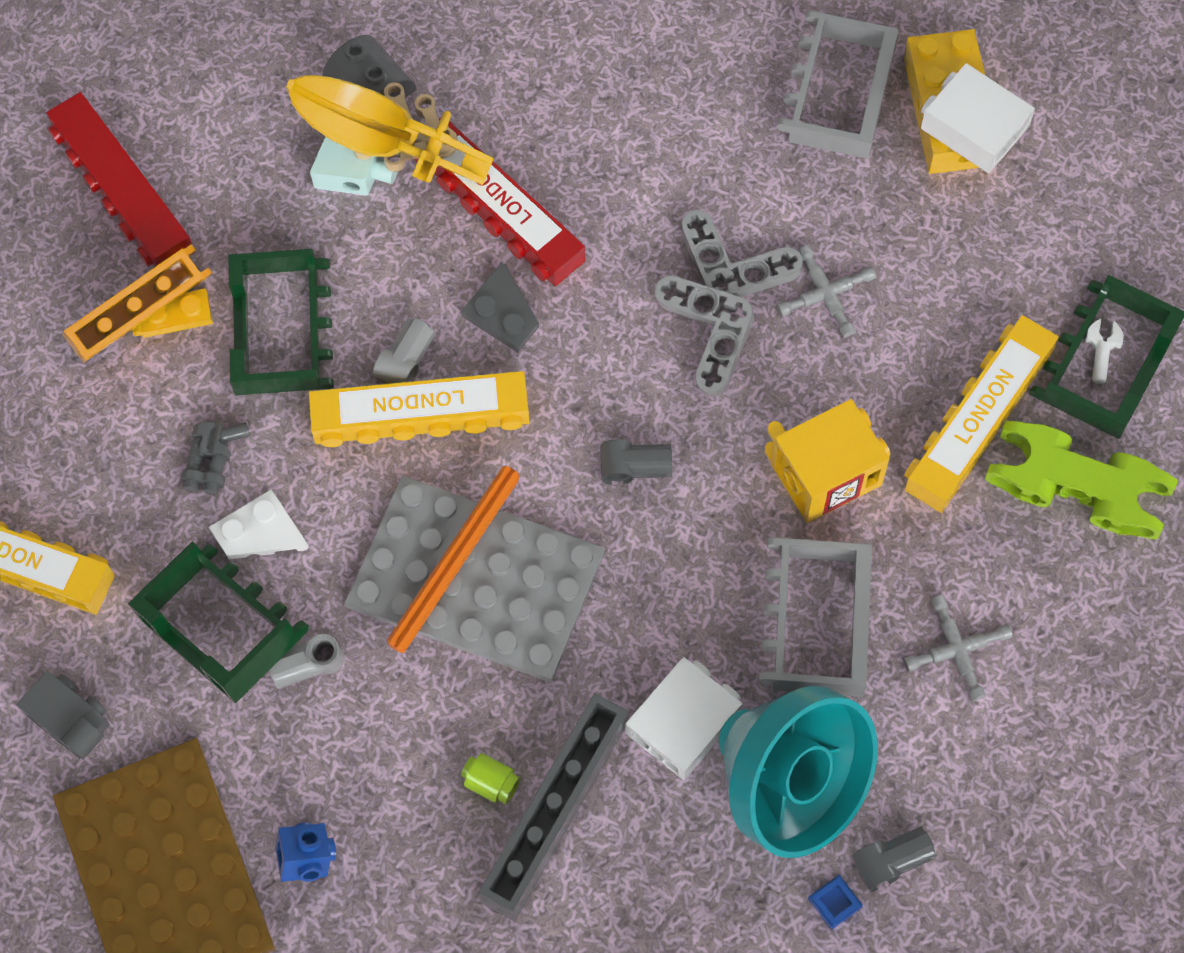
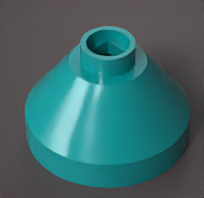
(798, 768)

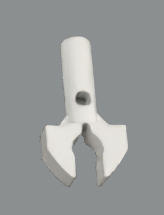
(1103, 349)

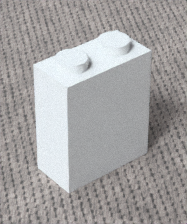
(976, 117)
(683, 717)

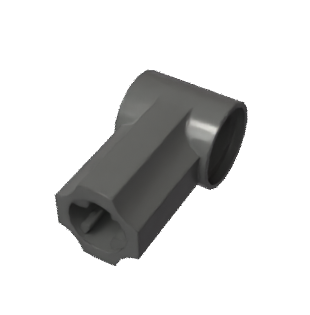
(626, 461)
(889, 860)

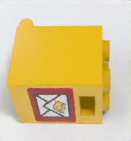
(828, 459)

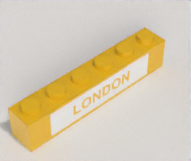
(419, 408)
(980, 414)
(53, 570)

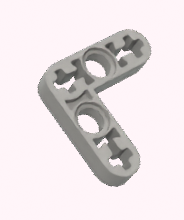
(724, 270)
(723, 326)

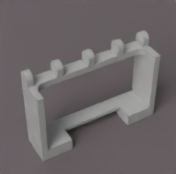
(849, 31)
(821, 550)

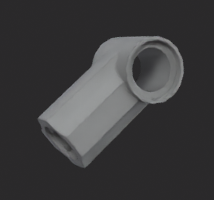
(403, 357)
(302, 661)

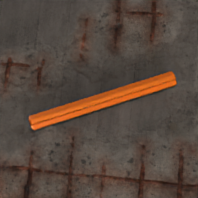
(453, 559)

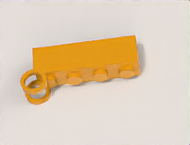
(134, 304)

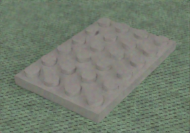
(508, 600)

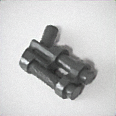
(210, 442)

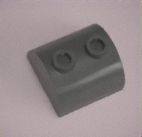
(367, 65)

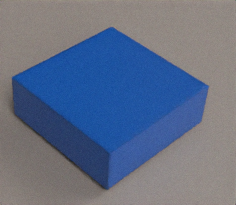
(835, 902)

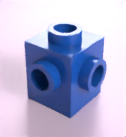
(304, 852)

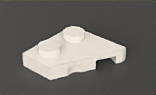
(258, 529)

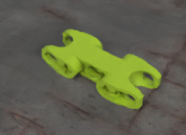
(1107, 488)

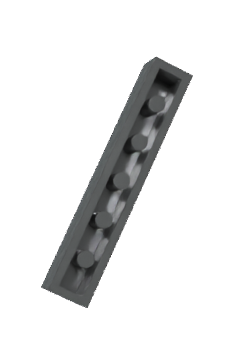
(553, 807)

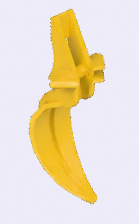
(379, 126)

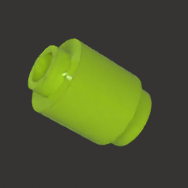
(490, 778)

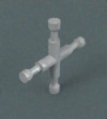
(826, 291)
(958, 648)

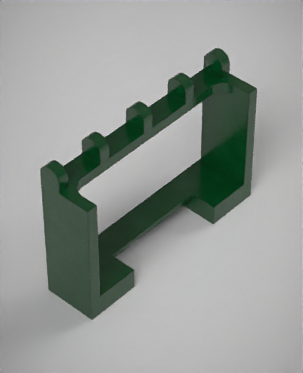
(274, 262)
(1085, 410)
(256, 662)

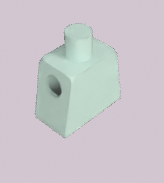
(341, 171)

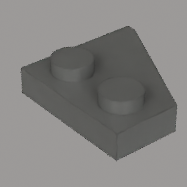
(502, 310)

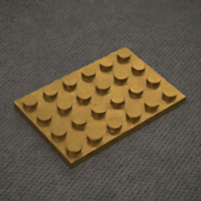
(162, 859)

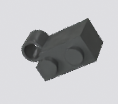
(64, 714)

